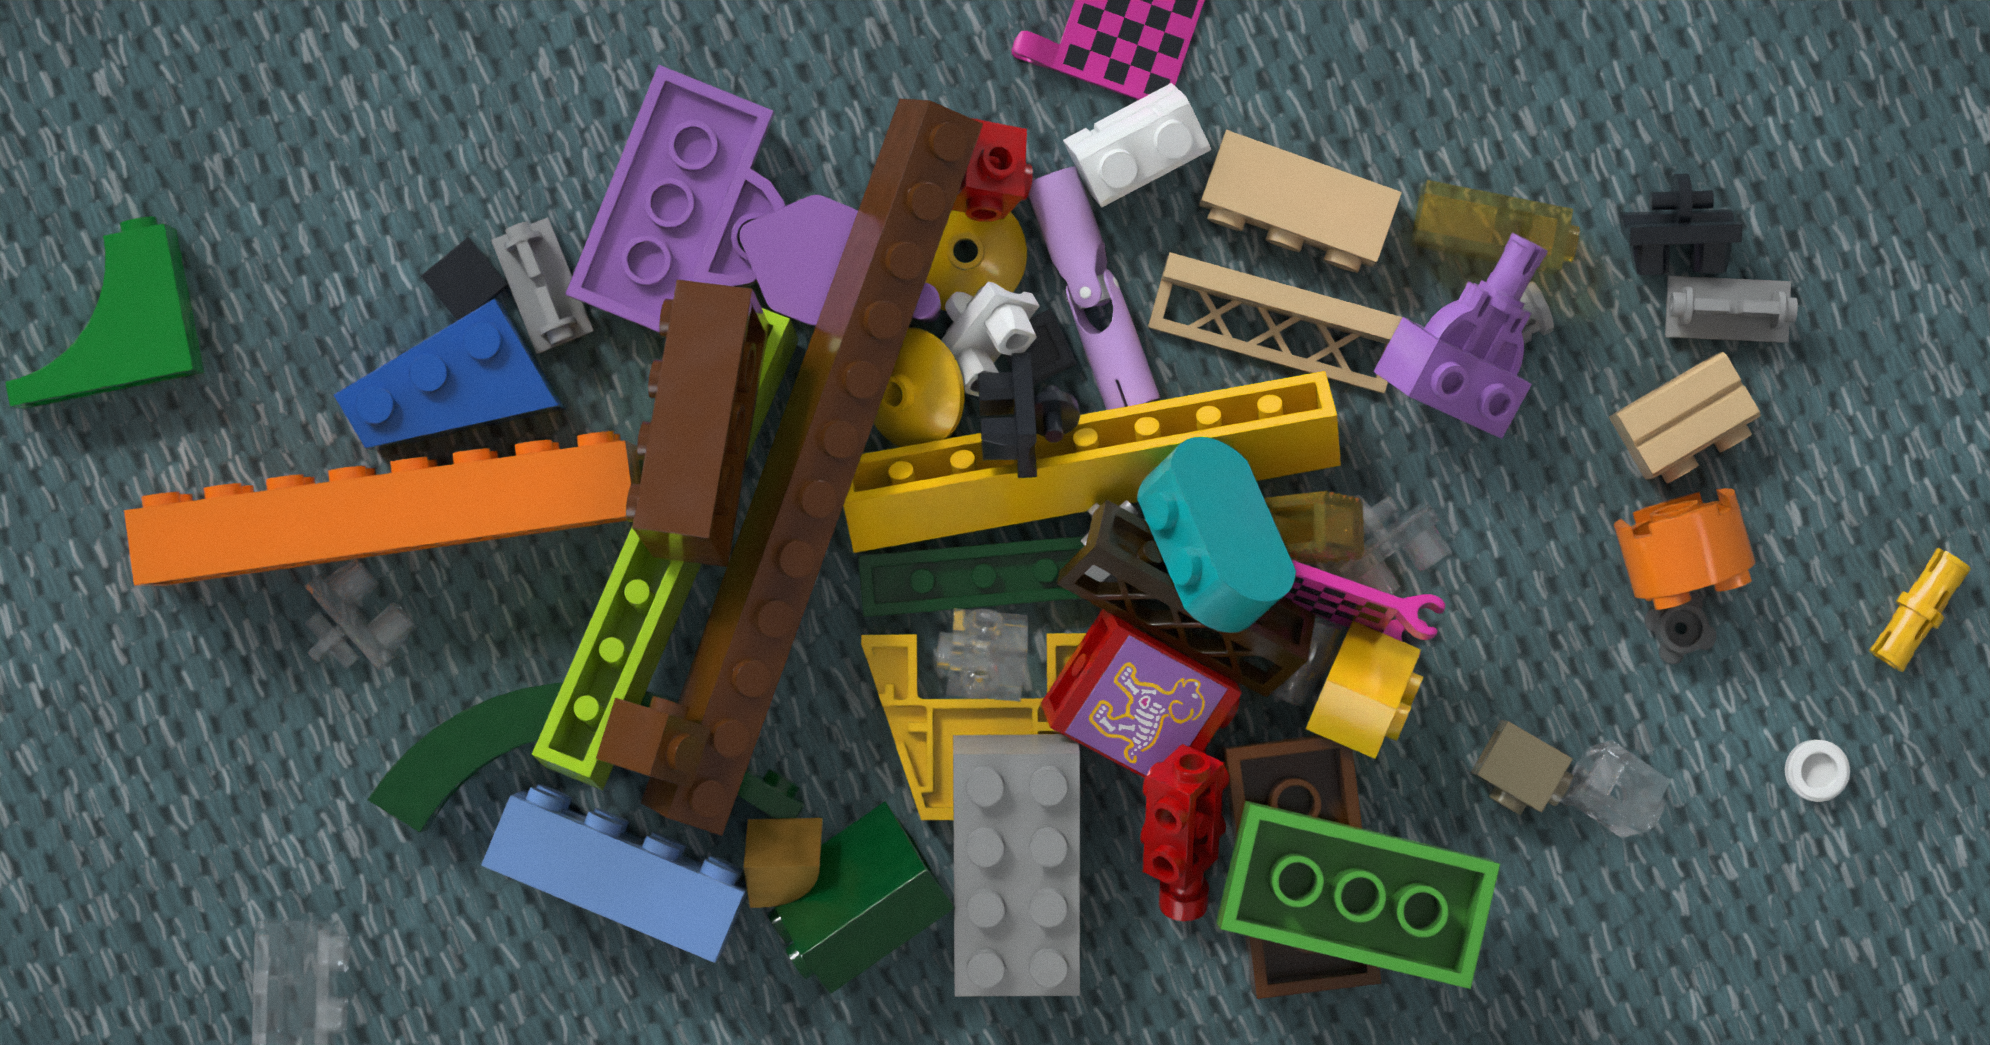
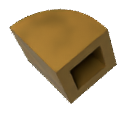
(781, 859)

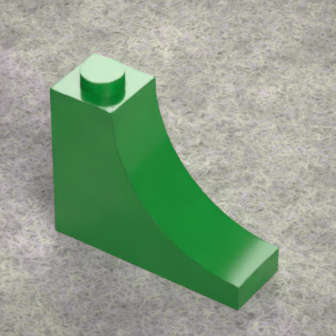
(137, 331)

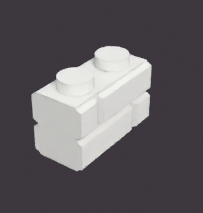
(1137, 144)

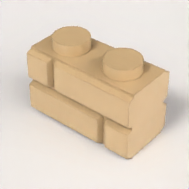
(1685, 417)

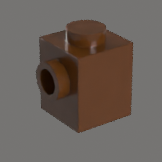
(654, 740)

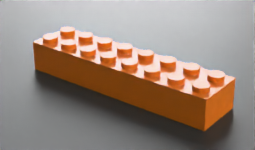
(383, 513)

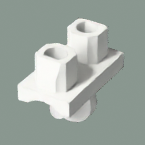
(986, 327)

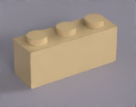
(1299, 202)

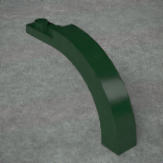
(466, 743)

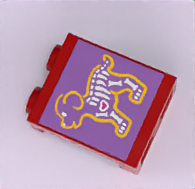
(1137, 697)

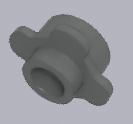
(1674, 645)

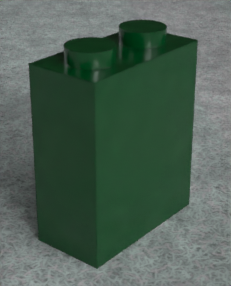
(865, 903)

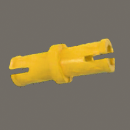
(1920, 609)

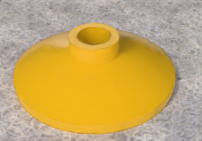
(999, 256)
(930, 394)

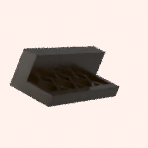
(1128, 551)

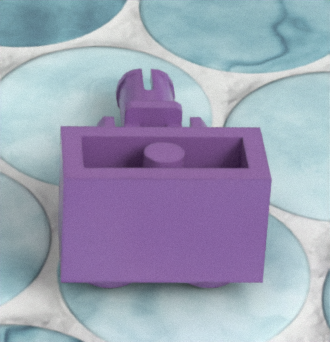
(1471, 347)

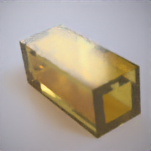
(1481, 223)

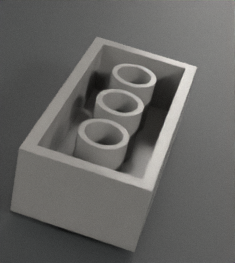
(1016, 865)

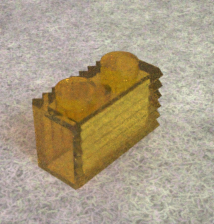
(1319, 526)

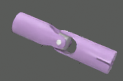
(1082, 261)

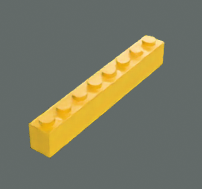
(951, 491)

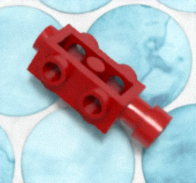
(1183, 828)

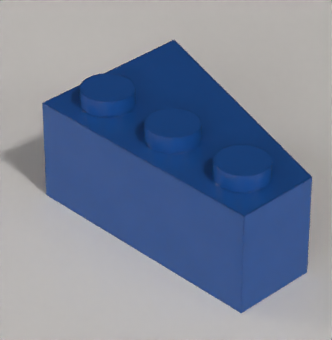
(450, 384)

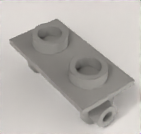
(539, 284)
(1729, 309)

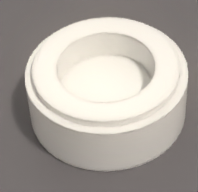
(1817, 770)

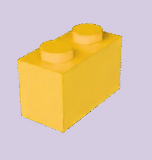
(1367, 691)

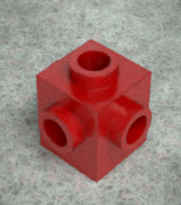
(995, 174)

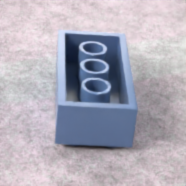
(617, 873)

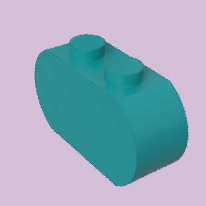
(1216, 534)

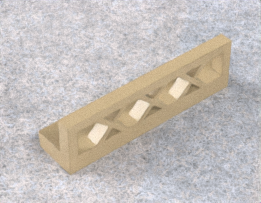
(1279, 299)

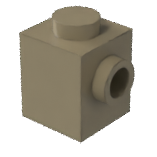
(1523, 769)

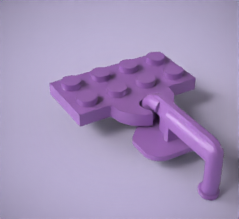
(686, 200)

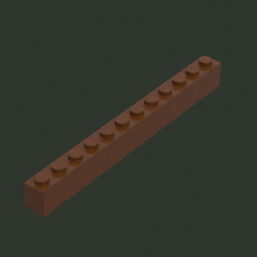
(817, 452)

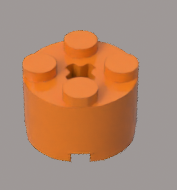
(1686, 548)

